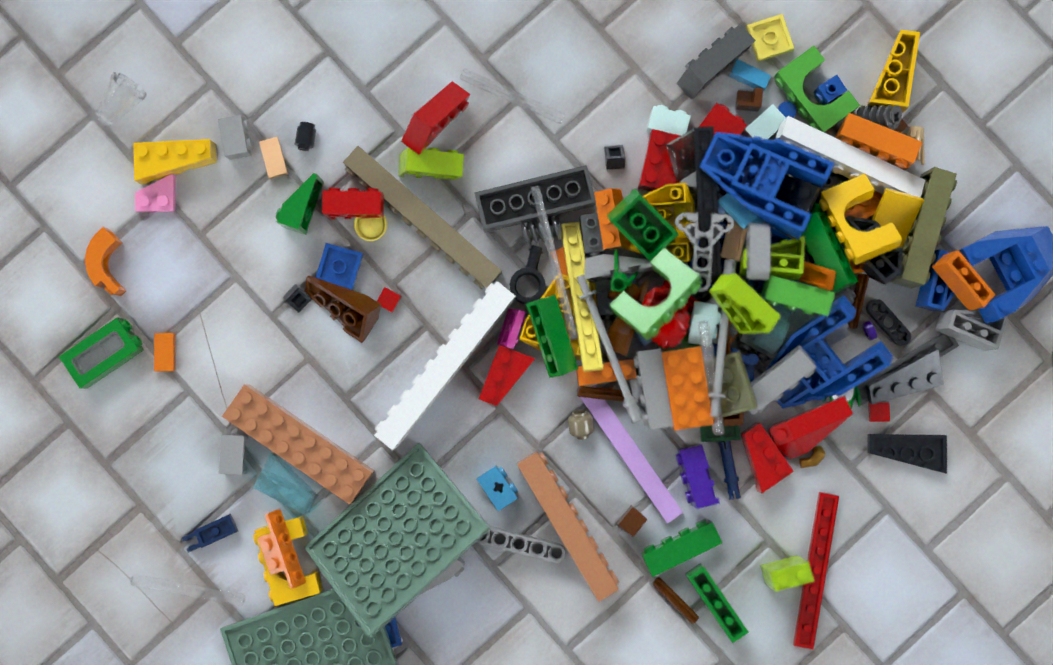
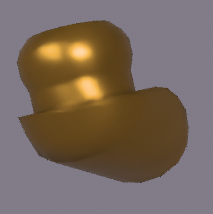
(815, 459)

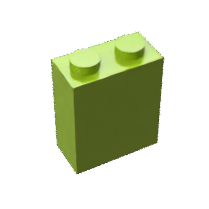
(786, 573)

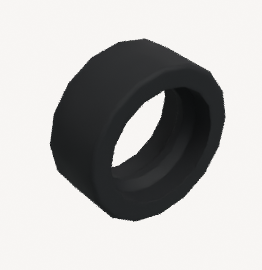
(527, 271)

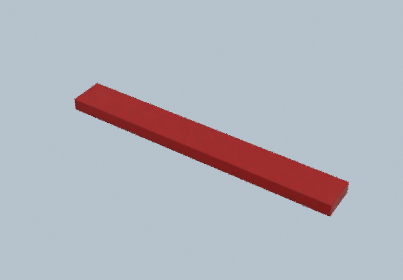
(818, 561)

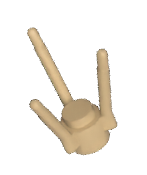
(918, 133)

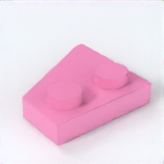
(157, 196)

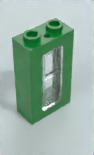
(101, 353)

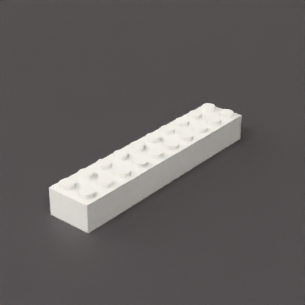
(445, 366)

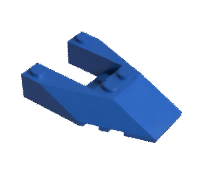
(754, 170)
(1022, 263)
(830, 373)

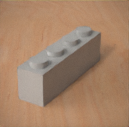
(780, 377)
(654, 389)

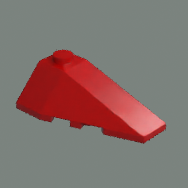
(805, 430)

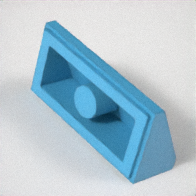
(749, 75)

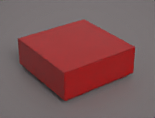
(389, 299)
(879, 412)

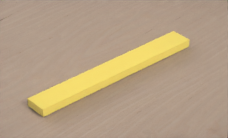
(585, 325)

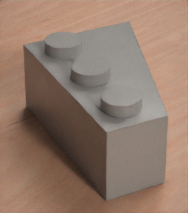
(971, 328)

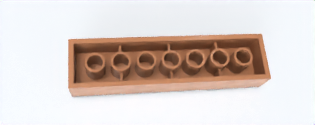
(298, 443)
(569, 528)

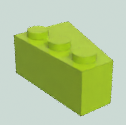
(431, 163)
(785, 259)
(743, 305)

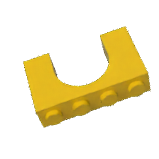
(858, 244)
(279, 587)

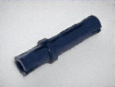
(731, 478)

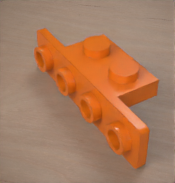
(279, 550)

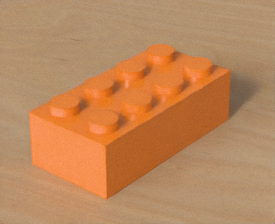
(879, 141)
(687, 388)

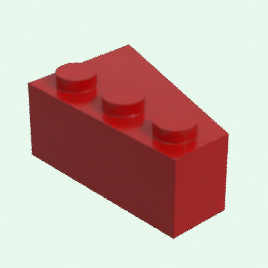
(353, 203)
(503, 374)
(764, 458)

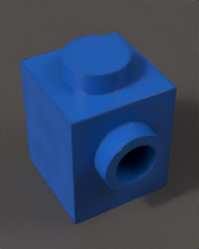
(829, 90)

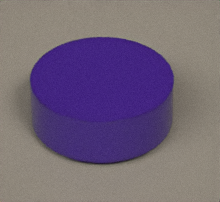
(869, 330)

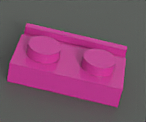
(511, 327)

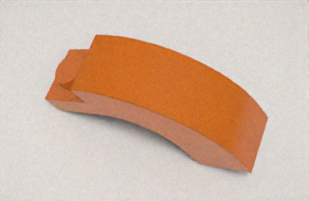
(97, 261)

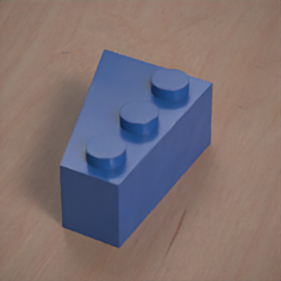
(935, 293)

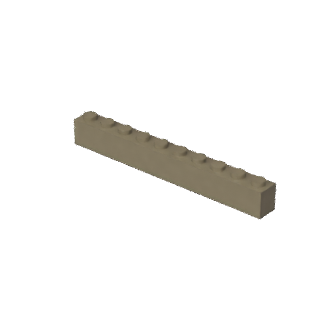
(423, 218)

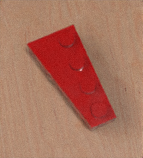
(435, 116)

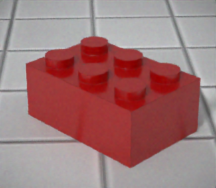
(657, 166)

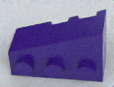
(696, 476)

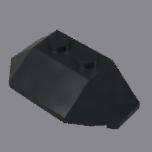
(884, 266)

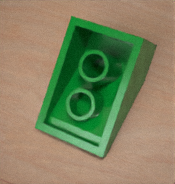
(300, 206)

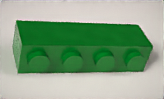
(827, 251)
(552, 336)
(681, 547)
(716, 603)

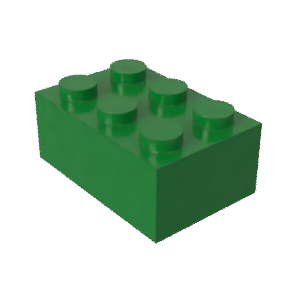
(642, 224)

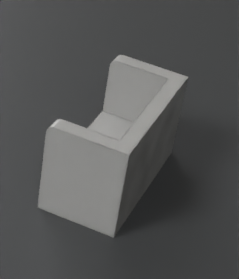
(232, 454)

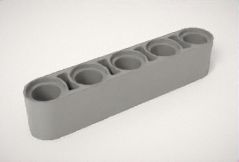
(527, 549)

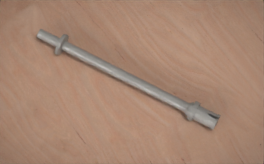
(729, 268)
(630, 401)

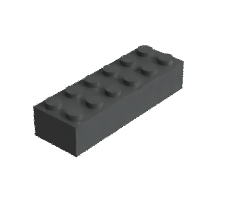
(515, 204)

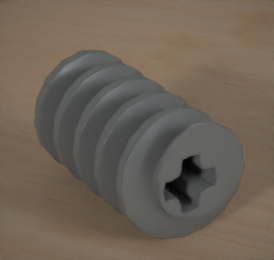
(885, 116)
(535, 233)

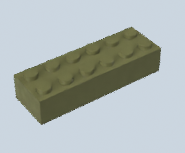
(925, 231)

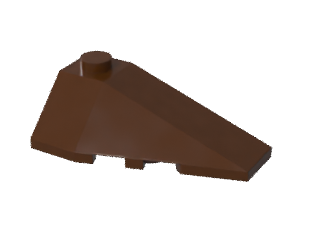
(352, 309)
(620, 332)

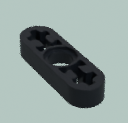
(880, 322)

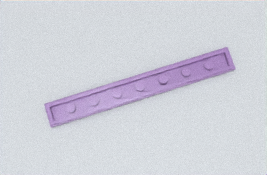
(633, 458)

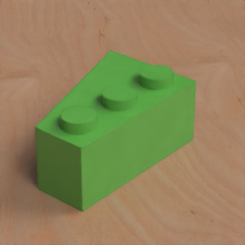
(797, 295)

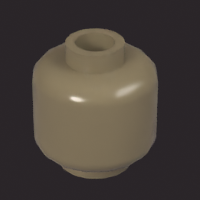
(581, 424)

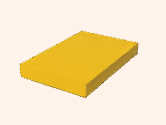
(899, 209)

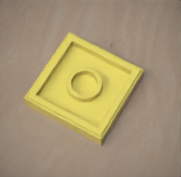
(771, 37)

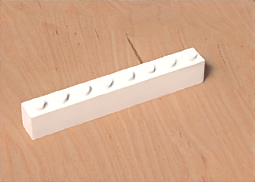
(848, 159)

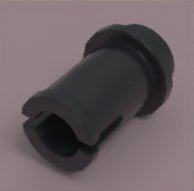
(534, 257)

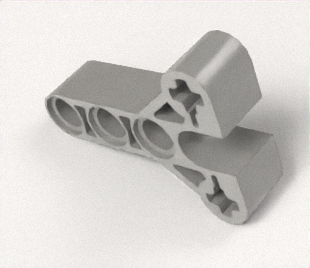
(712, 235)

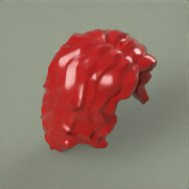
(675, 330)

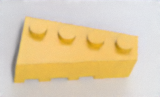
(897, 74)
(164, 158)

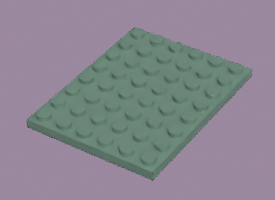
(396, 539)
(306, 633)

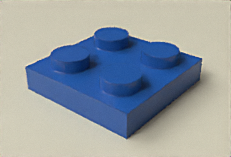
(339, 266)

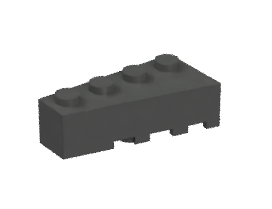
(715, 60)

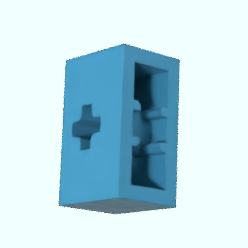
(499, 498)

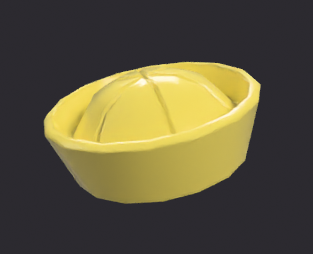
(370, 228)

